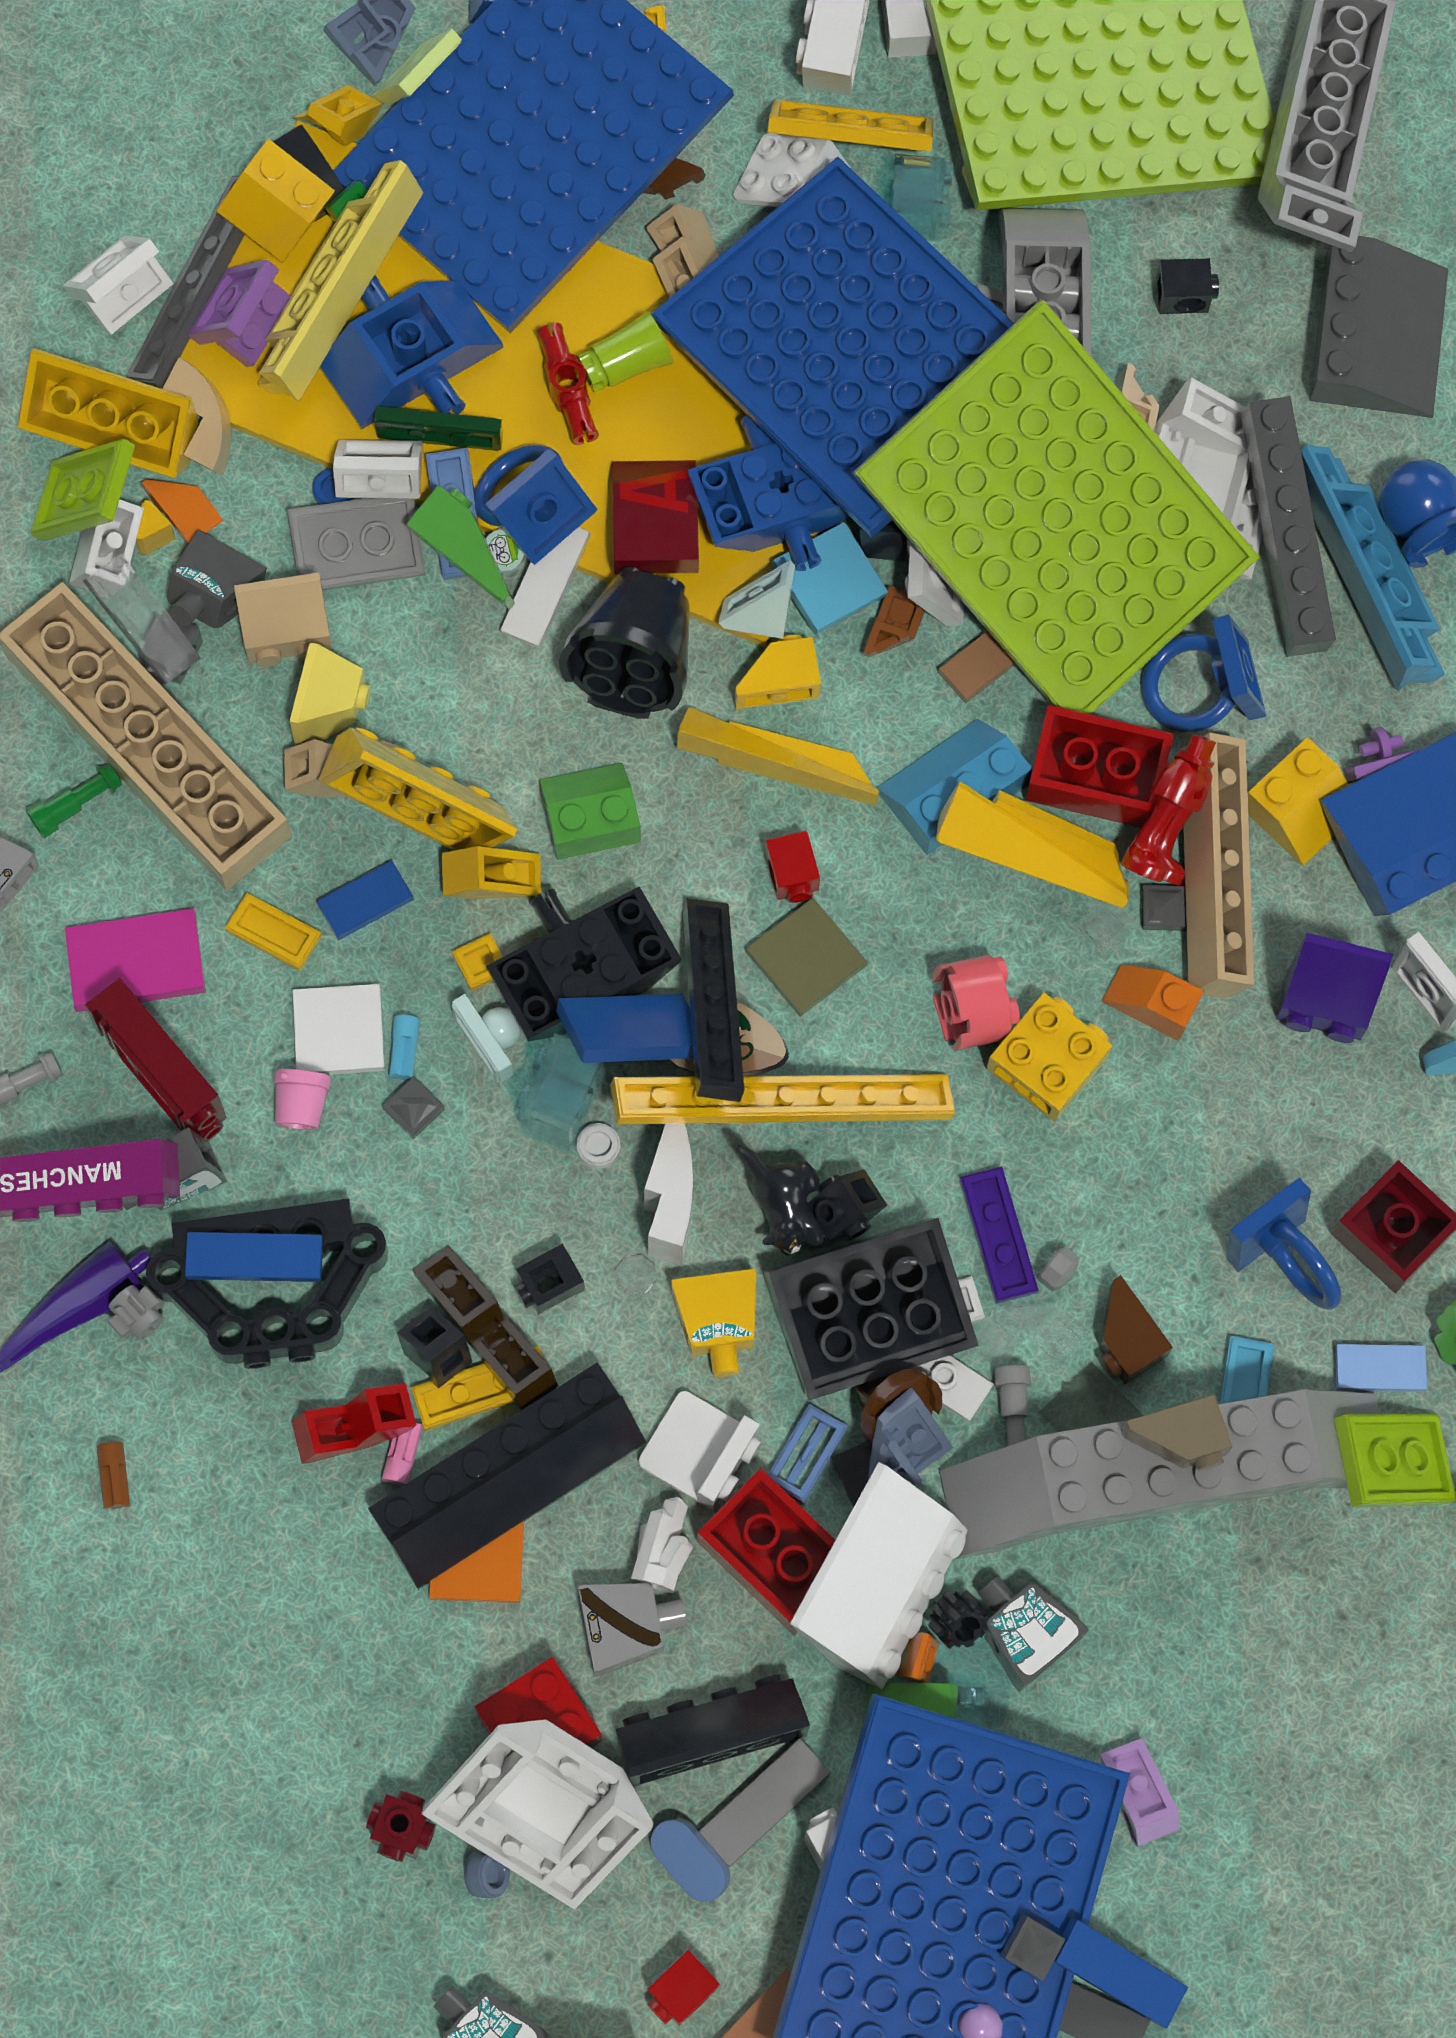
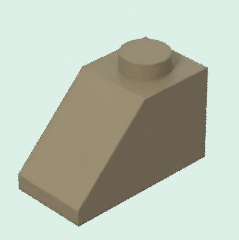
(1183, 1434)

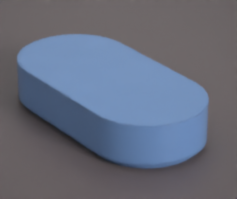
(690, 1859)

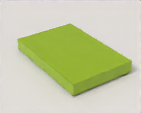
(82, 490)
(1394, 1459)

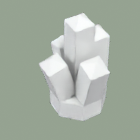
(662, 1548)

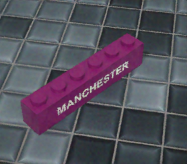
(89, 1178)

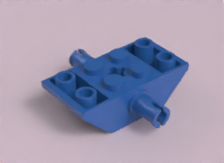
(408, 348)
(746, 505)

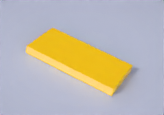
(851, 125)

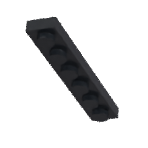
(713, 1000)

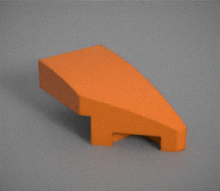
(183, 506)

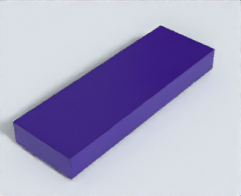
(998, 1235)

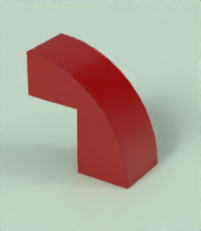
(363, 1422)

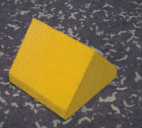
(153, 529)

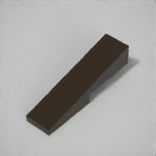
(486, 1328)

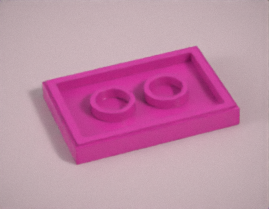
(150, 953)

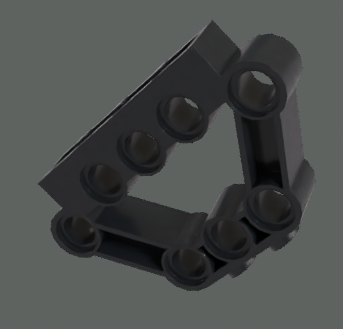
(333, 1300)

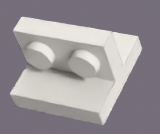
(120, 282)

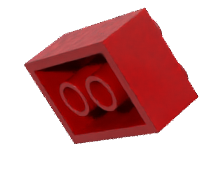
(1098, 766)
(768, 1545)

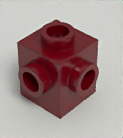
(407, 1843)

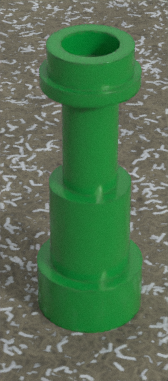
(68, 803)

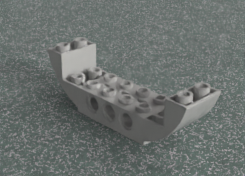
(1047, 260)

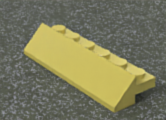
(337, 280)

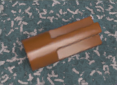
(113, 1475)

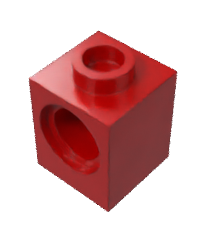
(792, 867)
(681, 1989)

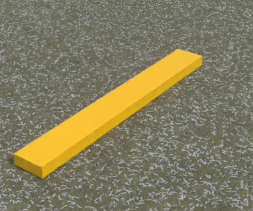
(786, 1099)

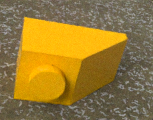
(781, 674)
(490, 873)

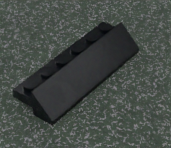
(507, 1475)

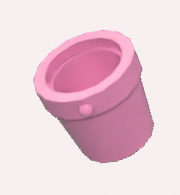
(300, 1098)

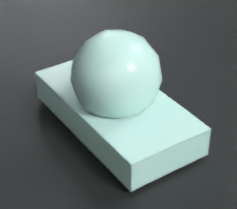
(488, 1034)

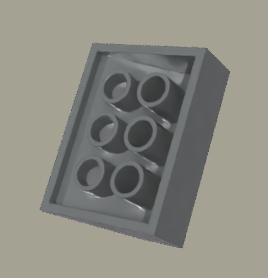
(1379, 329)

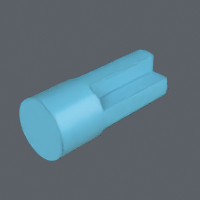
(403, 1046)

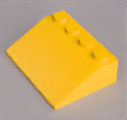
(413, 793)

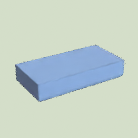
(1380, 1368)

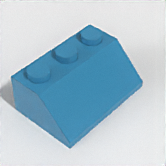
(973, 756)

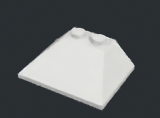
(1210, 443)
(543, 1808)

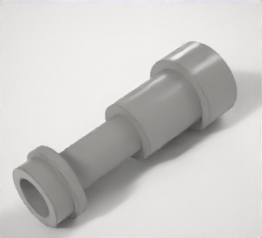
(44, 1069)
(1013, 1385)

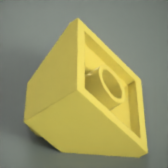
(327, 695)

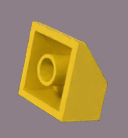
(275, 201)
(1289, 803)

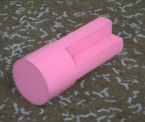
(402, 1456)

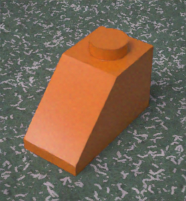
(1154, 998)

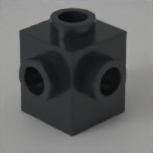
(846, 1205)

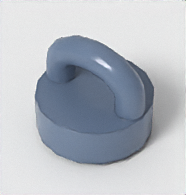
(485, 1876)

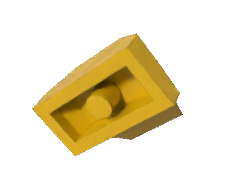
(343, 113)

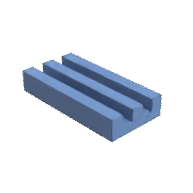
(825, 1421)

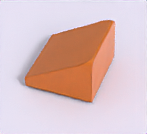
(918, 1658)

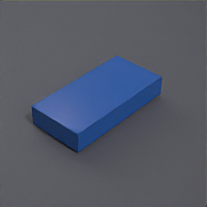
(365, 900)

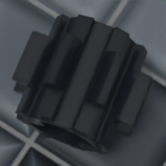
(957, 1619)

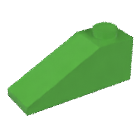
(455, 534)

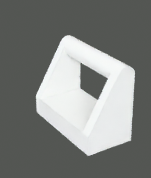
(378, 469)

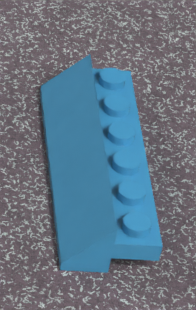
(1372, 569)

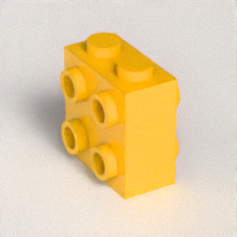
(1050, 1056)

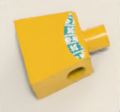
(717, 1316)

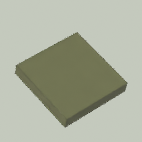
(806, 957)

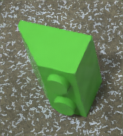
(590, 810)

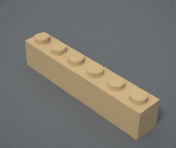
(1220, 878)

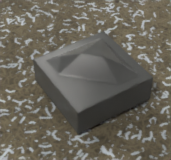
(1164, 907)
(413, 1107)
(1032, 1947)

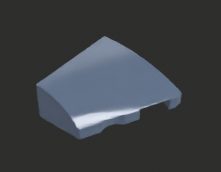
(382, 27)

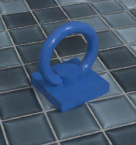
(536, 506)
(1232, 669)
(1272, 1231)

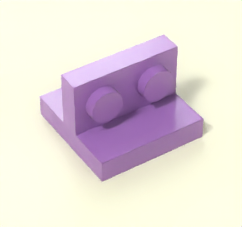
(242, 311)

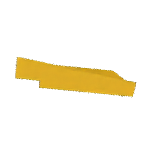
(776, 756)
(1032, 843)

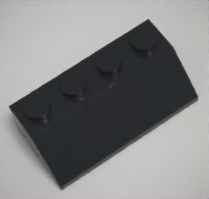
(712, 1731)

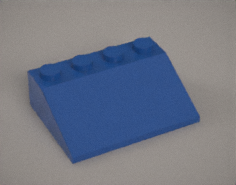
(1400, 827)

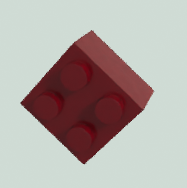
(1396, 1226)

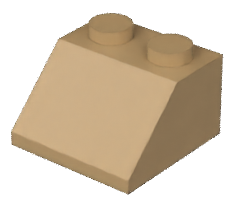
(282, 618)

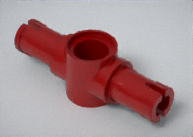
(563, 366)

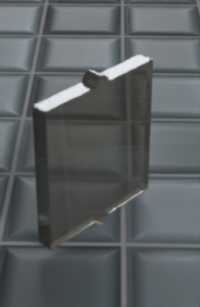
(1088, 1402)

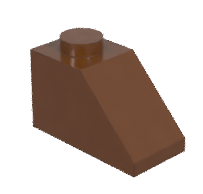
(1129, 1335)

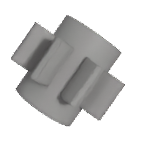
(136, 1312)

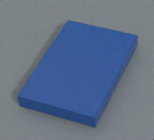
(628, 1027)

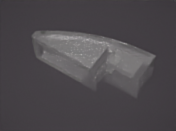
(142, 618)

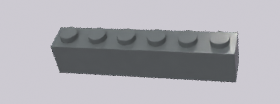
(1288, 526)

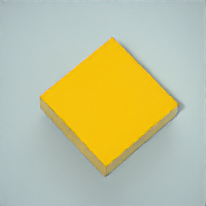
(474, 958)

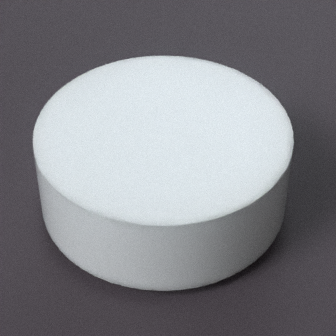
(598, 1145)

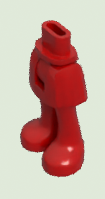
(1179, 792)

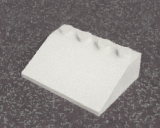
(879, 1577)

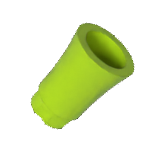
(626, 354)

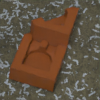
(895, 624)

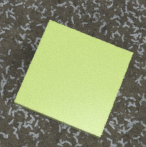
(417, 67)

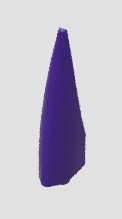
(75, 1301)

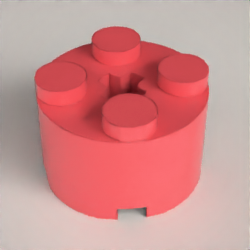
(974, 1001)

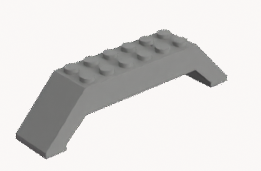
(1325, 118)
(1103, 1479)

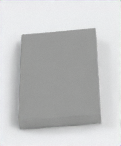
(356, 542)

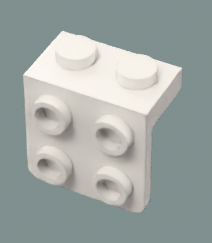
(782, 167)
(700, 1449)

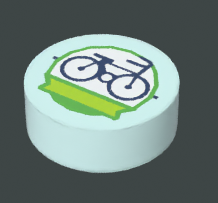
(504, 550)

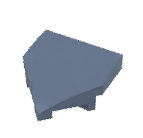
(907, 1438)

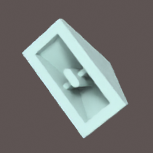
(761, 605)

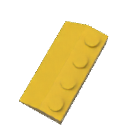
(99, 407)

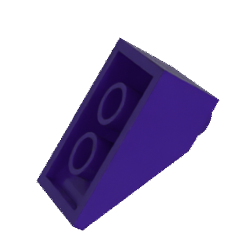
(1333, 987)

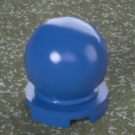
(1421, 508)

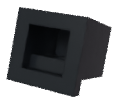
(554, 1265)
(435, 1346)

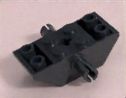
(618, 941)

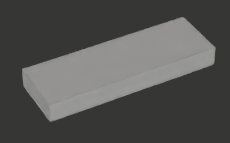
(764, 1802)

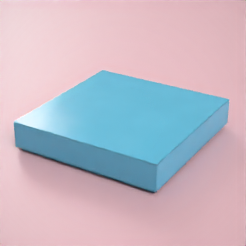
(836, 586)

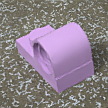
(1146, 1797)

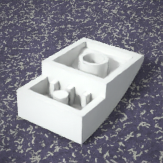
(670, 1196)

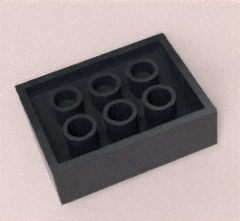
(871, 1308)

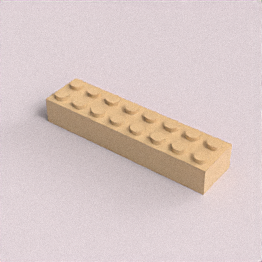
(144, 736)

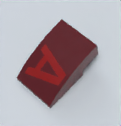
(655, 517)

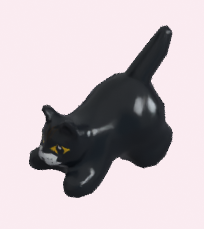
(782, 1194)

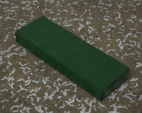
(439, 428)

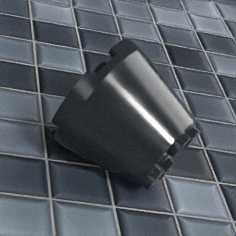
(632, 643)

